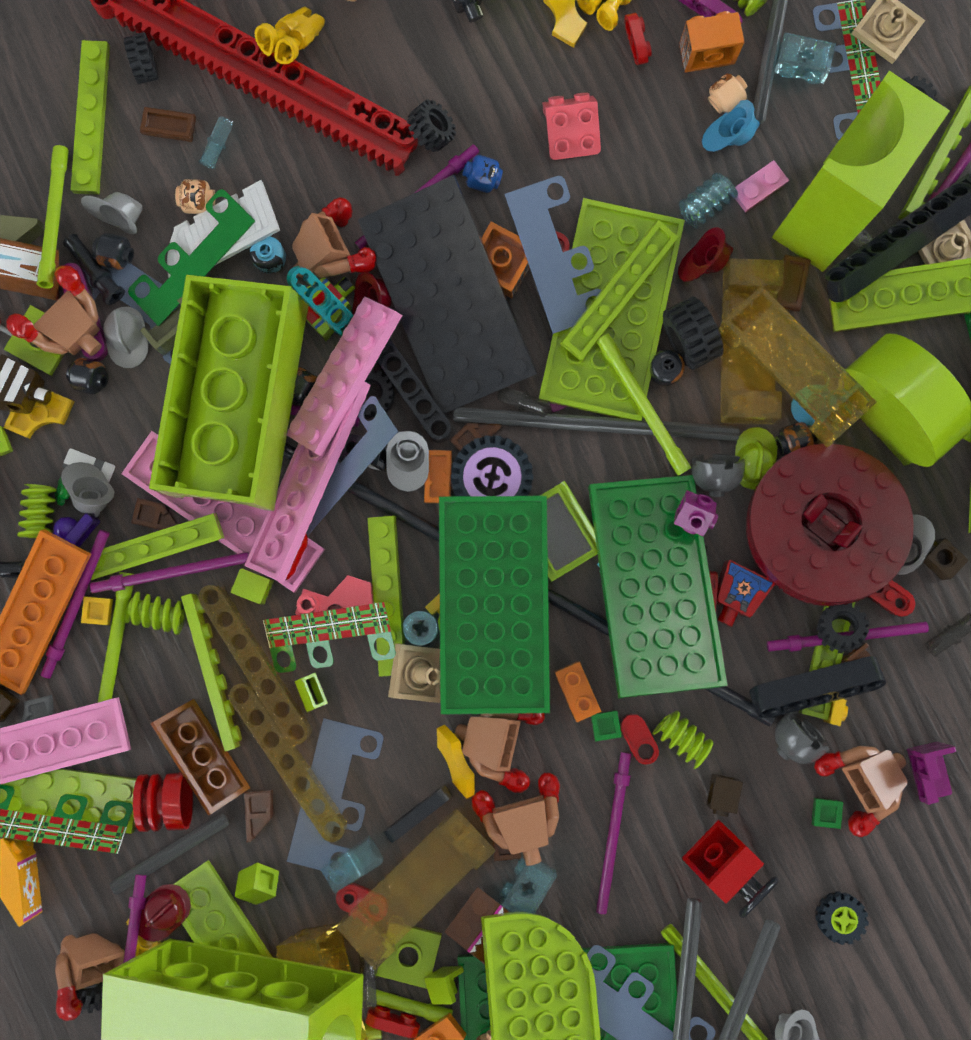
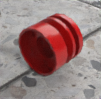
(162, 802)

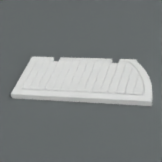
(254, 202)

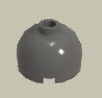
(717, 473)
(798, 740)

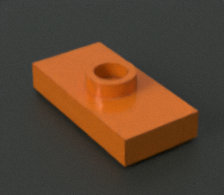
(439, 476)
(444, 1029)

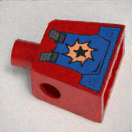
(740, 592)

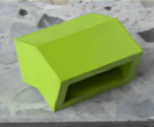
(306, 695)

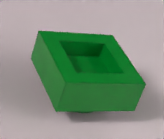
(606, 725)
(827, 813)

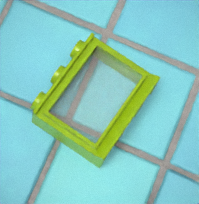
(568, 532)

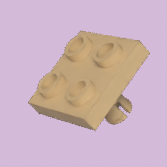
(888, 28)
(950, 246)
(415, 673)

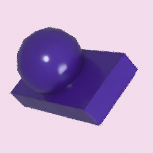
(75, 531)

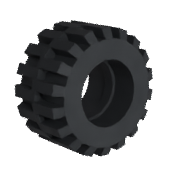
(693, 332)

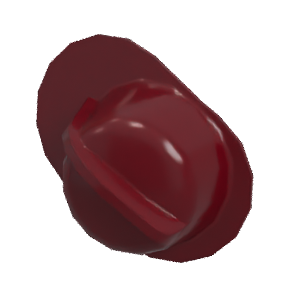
(707, 256)
(372, 288)
(164, 912)

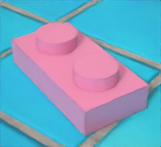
(760, 186)

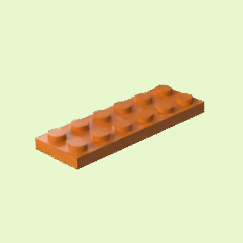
(37, 606)

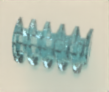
(707, 197)
(412, 634)

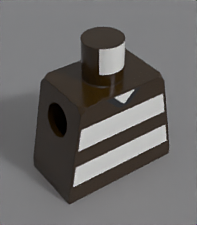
(20, 387)

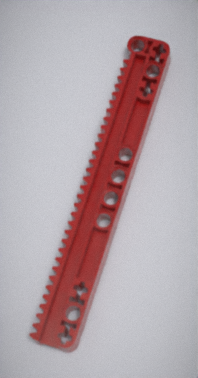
(308, 98)

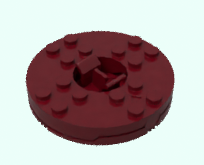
(829, 524)

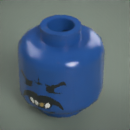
(483, 173)

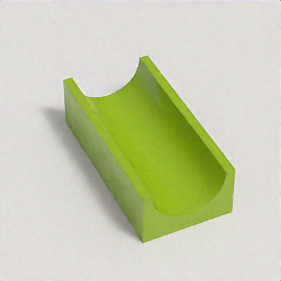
(861, 171)
(229, 391)
(227, 995)

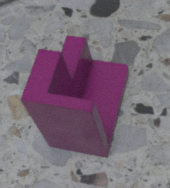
(930, 770)

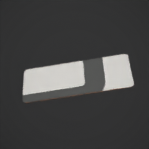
(75, 456)

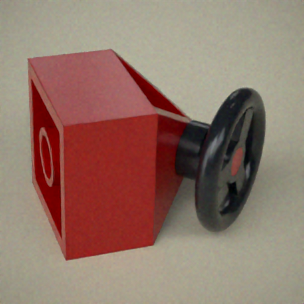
(728, 867)

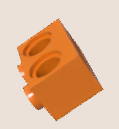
(577, 691)

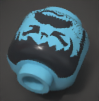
(268, 255)

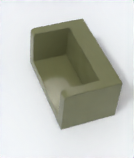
(163, 337)

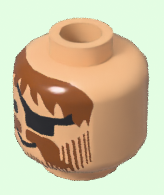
(727, 93)
(193, 196)

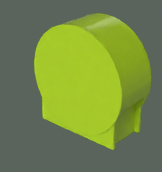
(919, 401)

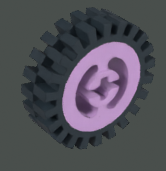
(465, 468)

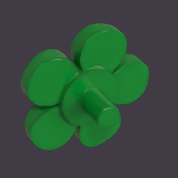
(61, 493)

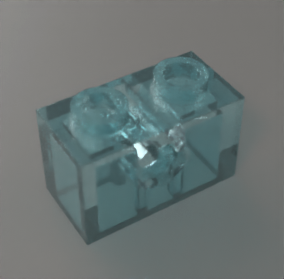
(817, 56)
(352, 864)
(541, 879)

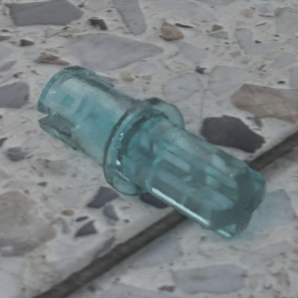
(216, 142)

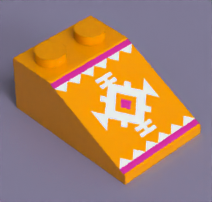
(19, 879)

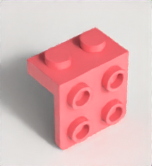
(572, 126)

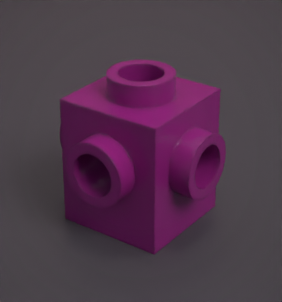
(696, 513)

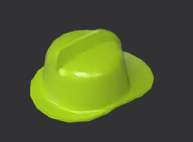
(760, 454)

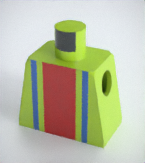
(340, 290)

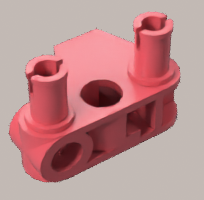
(348, 593)

